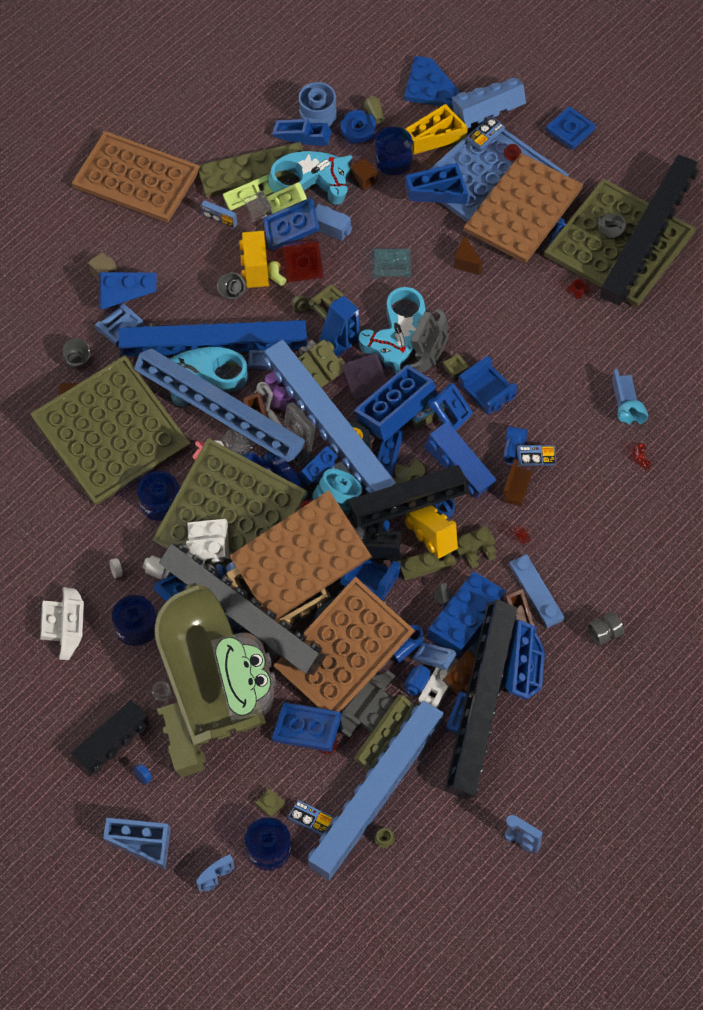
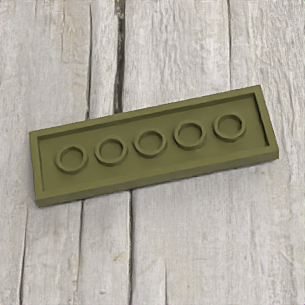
(236, 171)

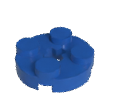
(358, 135)

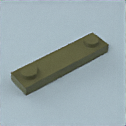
(383, 733)

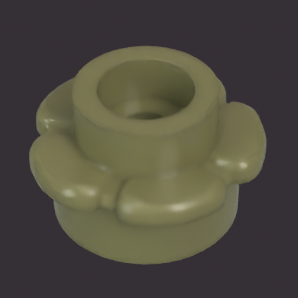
(299, 303)
(384, 832)

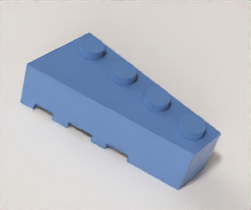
(488, 101)

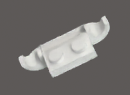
(63, 621)

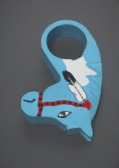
(314, 168)
(395, 343)

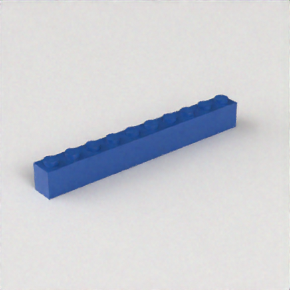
(233, 336)

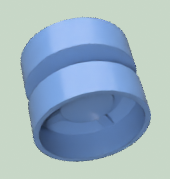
(318, 103)

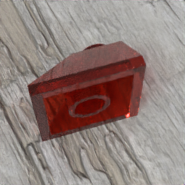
(302, 260)

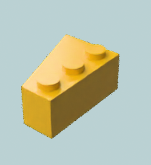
(437, 130)
(254, 259)
(434, 530)

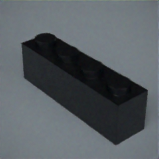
(110, 738)

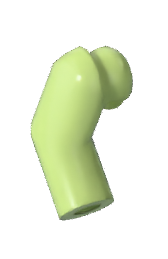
(273, 273)

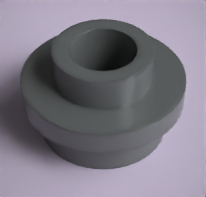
(303, 459)

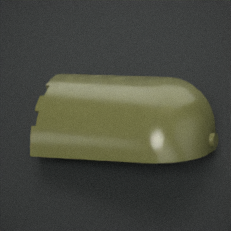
(184, 641)

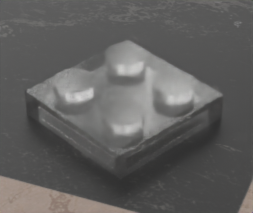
(299, 424)

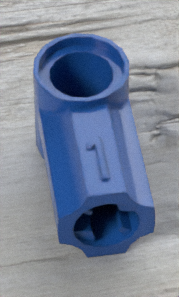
(514, 438)
(409, 645)

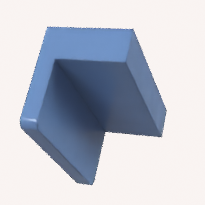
(623, 388)

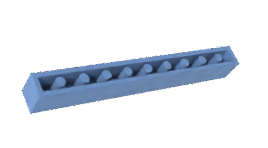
(219, 404)
(327, 418)
(375, 790)

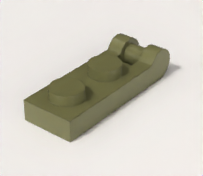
(424, 564)

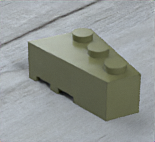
(185, 756)

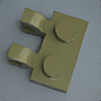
(474, 542)

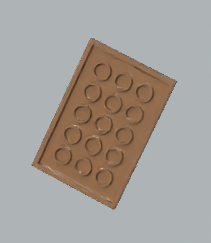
(136, 176)
(523, 208)
(301, 555)
(358, 638)

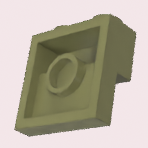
(322, 362)

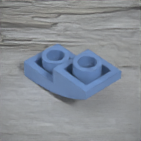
(209, 879)

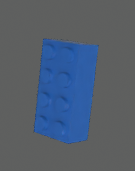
(396, 402)
(463, 616)

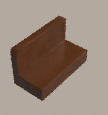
(516, 485)

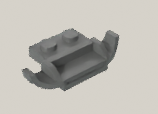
(429, 340)
(368, 705)

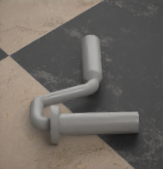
(263, 388)

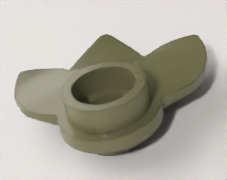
(406, 473)

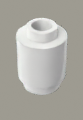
(154, 569)

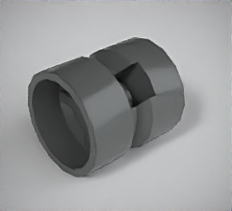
(604, 629)

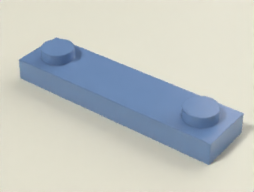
(536, 591)

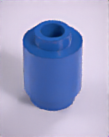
(417, 680)

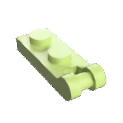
(235, 197)
(286, 197)

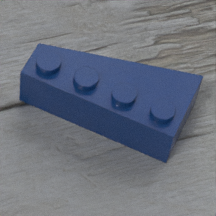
(451, 450)

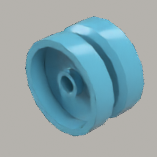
(341, 485)

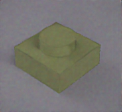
(455, 366)
(270, 803)

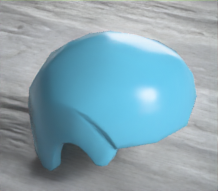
(632, 411)

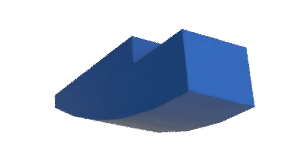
(302, 131)

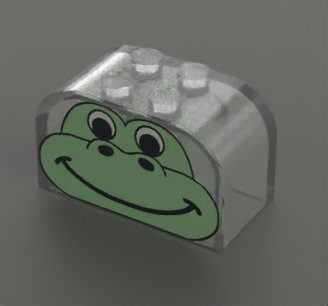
(244, 676)

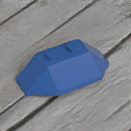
(525, 662)

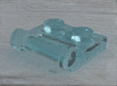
(392, 259)

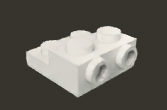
(209, 540)

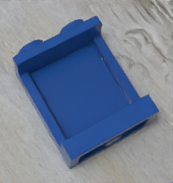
(487, 386)
(374, 576)

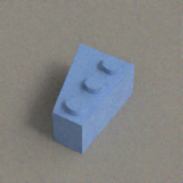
(139, 838)

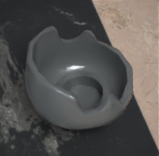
(611, 225)
(231, 286)
(76, 353)

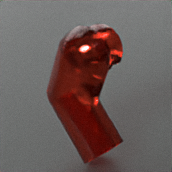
(638, 456)

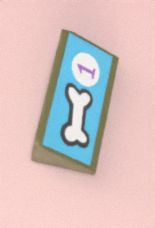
(425, 417)

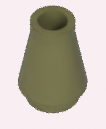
(373, 107)

